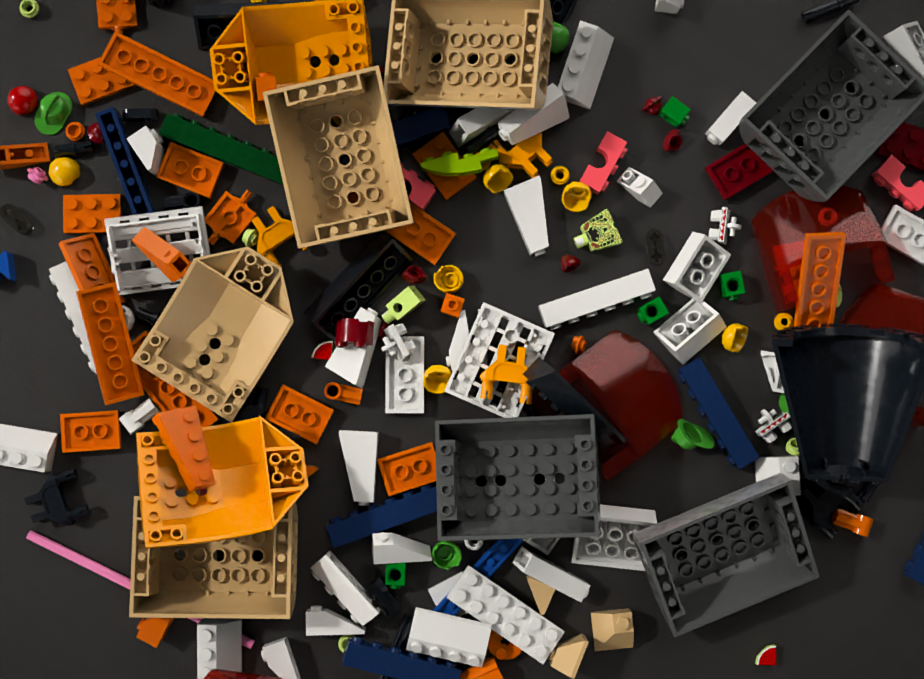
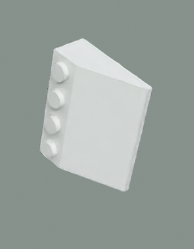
(615, 544)

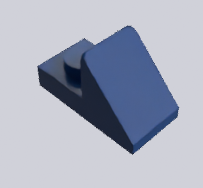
(7, 265)

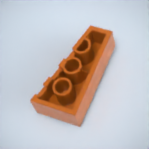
(187, 445)

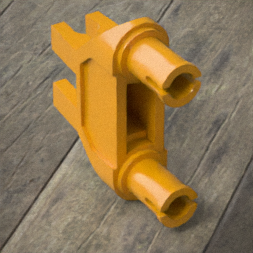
(522, 154)
(274, 235)
(508, 372)

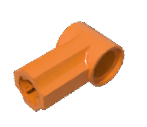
(346, 393)
(855, 522)

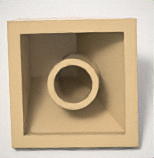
(612, 629)
(568, 655)

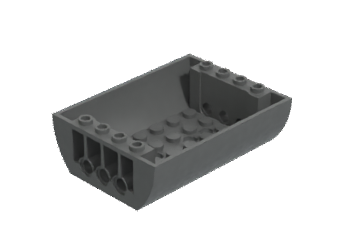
(518, 451)

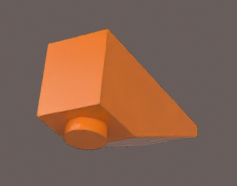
(23, 155)

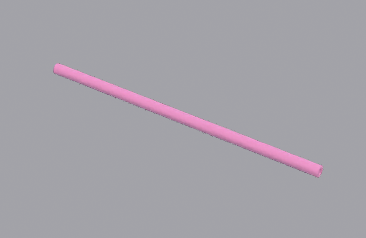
(98, 568)

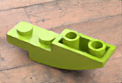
(451, 165)

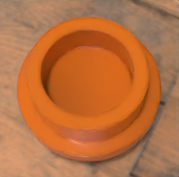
(75, 131)
(578, 344)

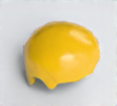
(64, 171)
(497, 178)
(576, 196)
(448, 279)
(734, 337)
(436, 378)

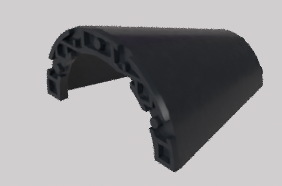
(850, 396)

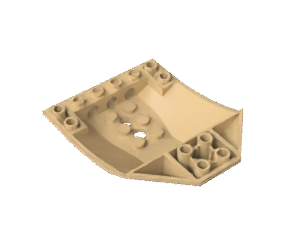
(227, 298)

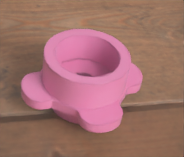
(37, 175)

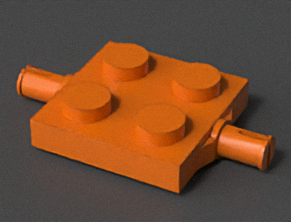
(117, 15)
(230, 217)

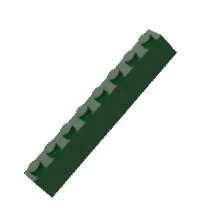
(221, 147)

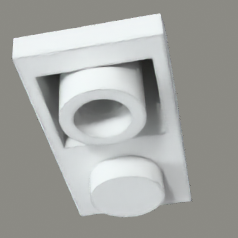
(640, 186)

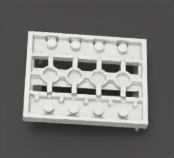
(151, 276)
(478, 349)

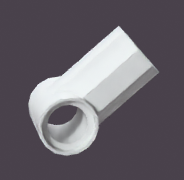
(135, 419)

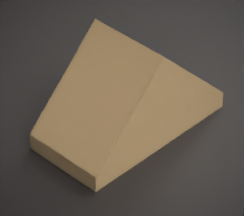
(541, 592)

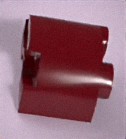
(354, 332)

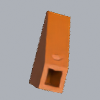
(162, 254)

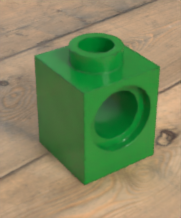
(675, 112)
(735, 277)
(659, 307)
(395, 583)

